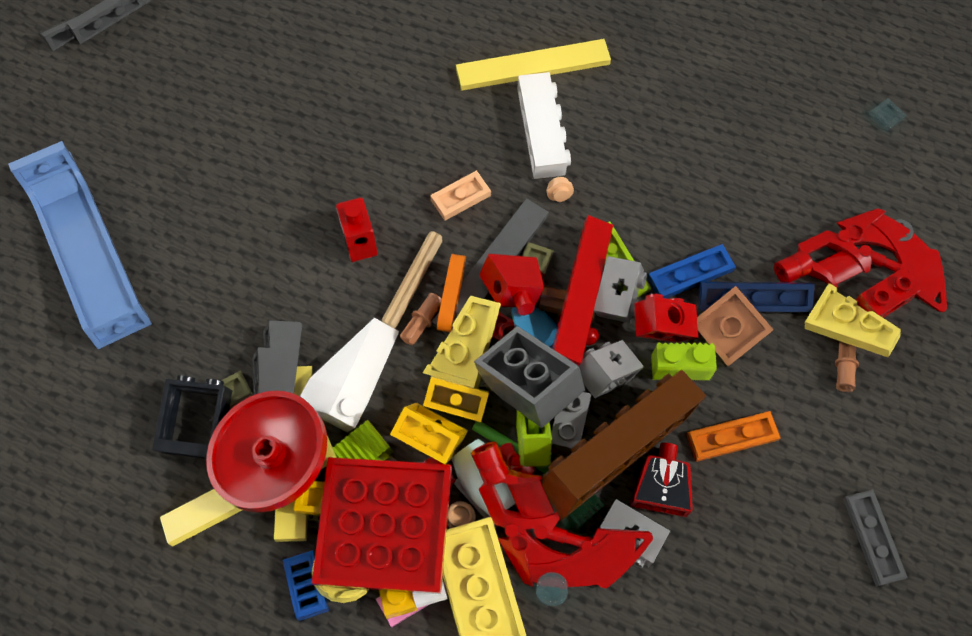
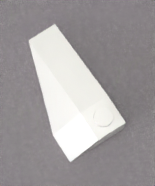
(347, 380)

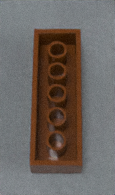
(620, 443)

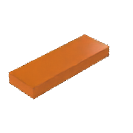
(733, 436)

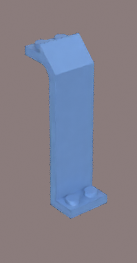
(80, 245)

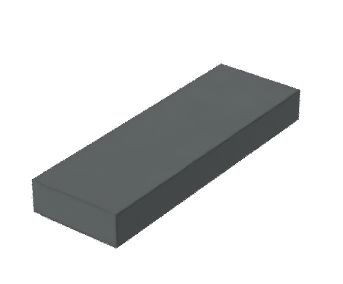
(874, 538)

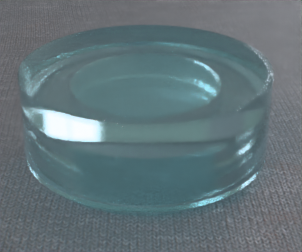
(552, 589)

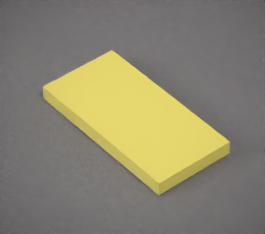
(479, 582)

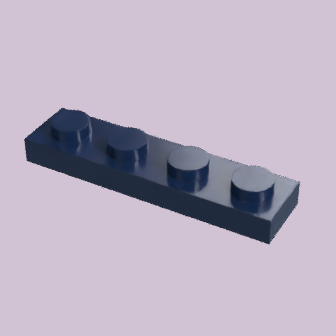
(762, 295)

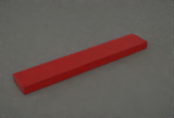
(583, 289)

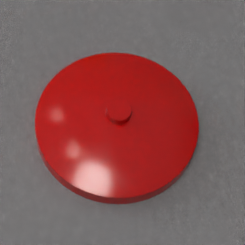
(266, 451)

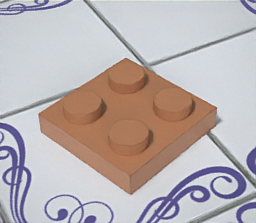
(732, 326)

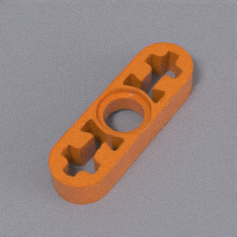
(451, 293)

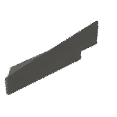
(90, 22)

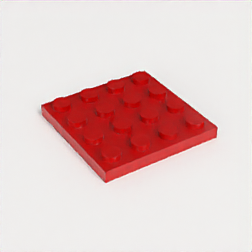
(383, 525)

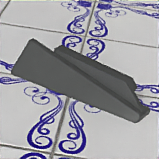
(277, 362)

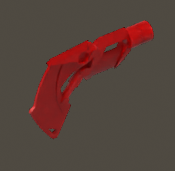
(870, 229)
(598, 560)

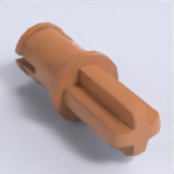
(421, 319)
(846, 367)

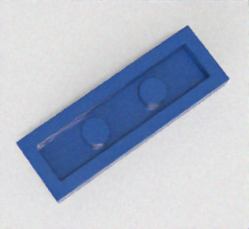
(690, 271)

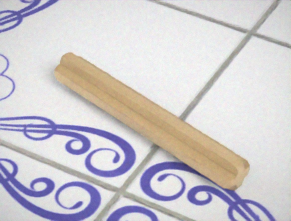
(412, 279)

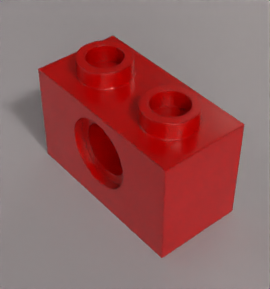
(889, 293)
(665, 319)

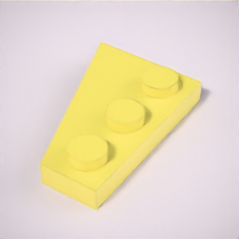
(849, 323)
(466, 343)

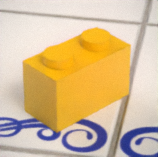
(456, 398)

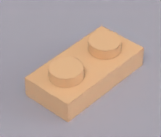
(460, 195)

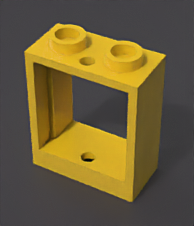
(420, 430)

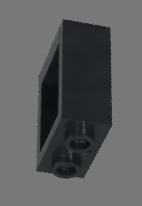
(168, 413)

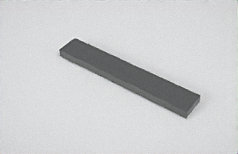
(509, 242)

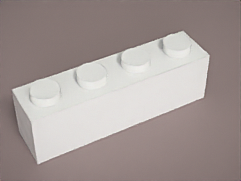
(542, 125)

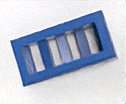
(310, 610)

